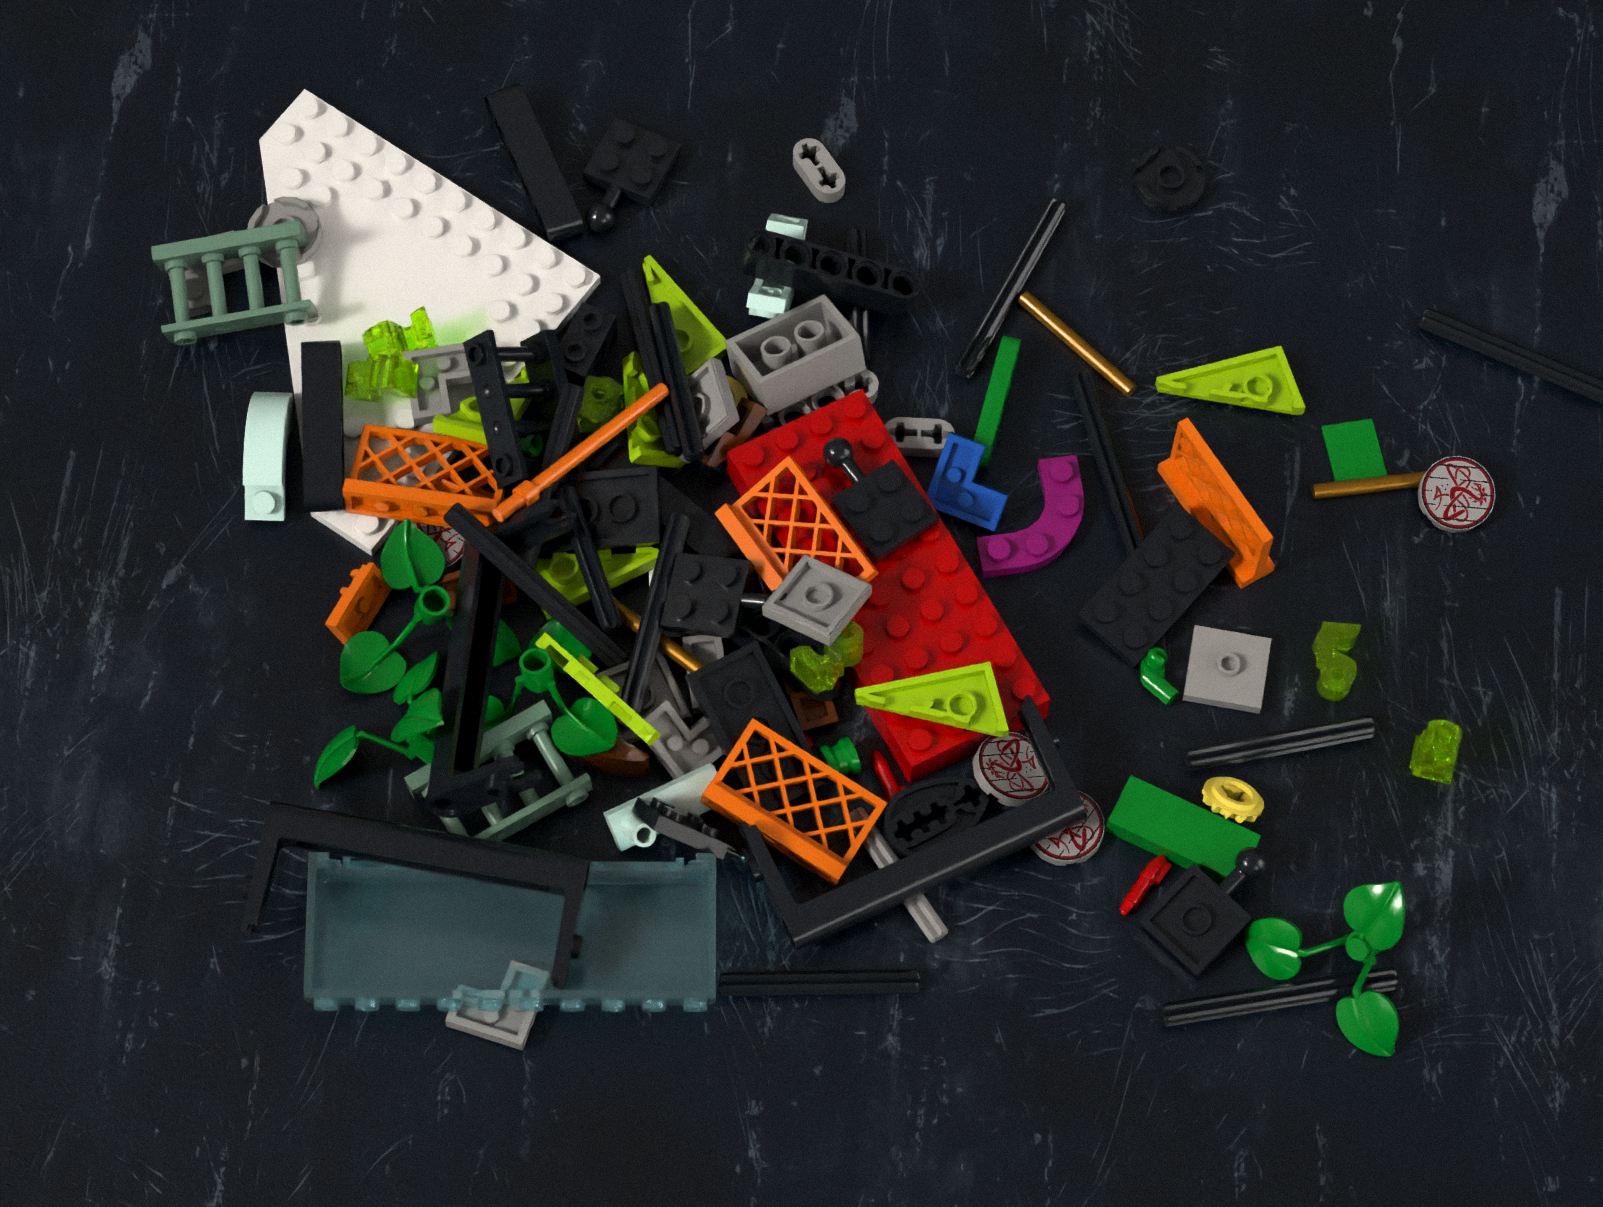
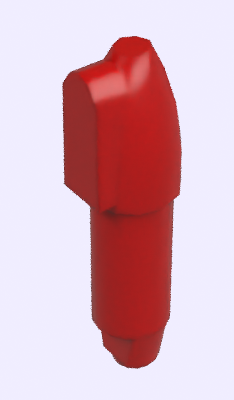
(885, 775)
(1149, 877)

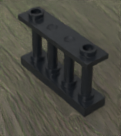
(493, 397)

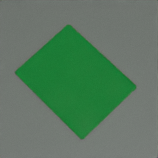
(1353, 450)

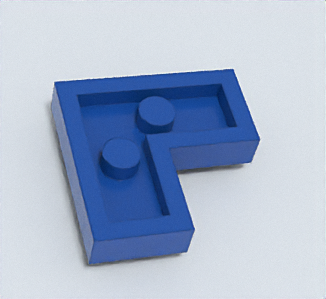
(954, 486)

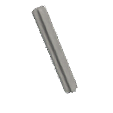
(884, 855)

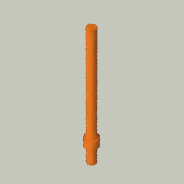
(529, 491)

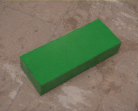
(1178, 829)

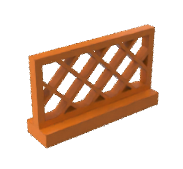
(421, 502)
(1217, 504)
(757, 544)
(775, 831)

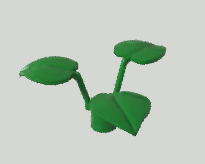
(406, 561)
(415, 727)
(581, 730)
(1378, 919)

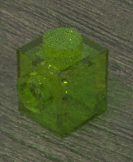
(600, 403)

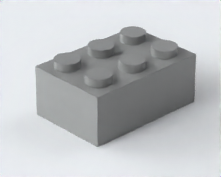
(795, 354)

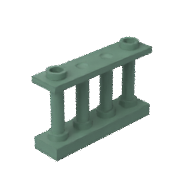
(212, 253)
(499, 744)

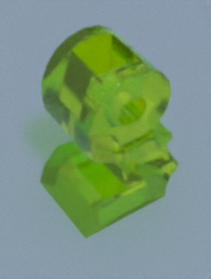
(392, 338)
(386, 373)
(1336, 668)
(821, 671)
(1436, 751)

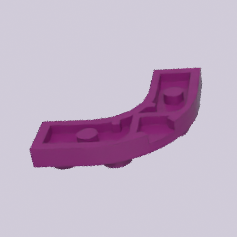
(1046, 537)

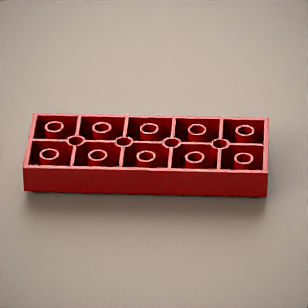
(923, 603)

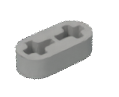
(813, 174)
(919, 435)

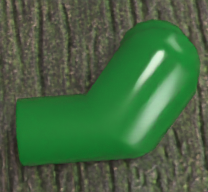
(1153, 676)

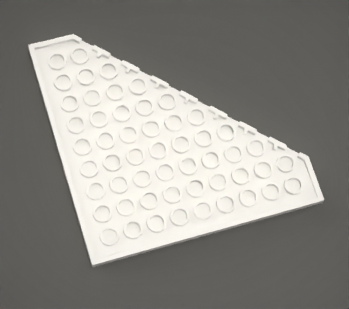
(396, 244)

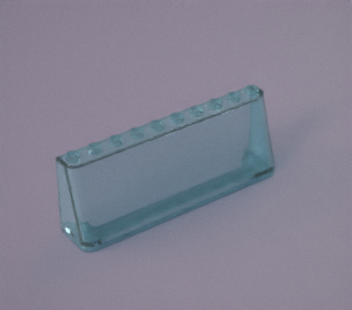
(449, 940)

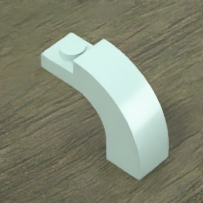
(769, 298)
(264, 454)

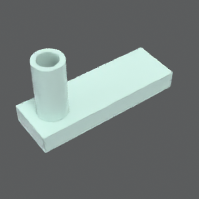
(681, 792)

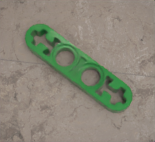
(997, 395)

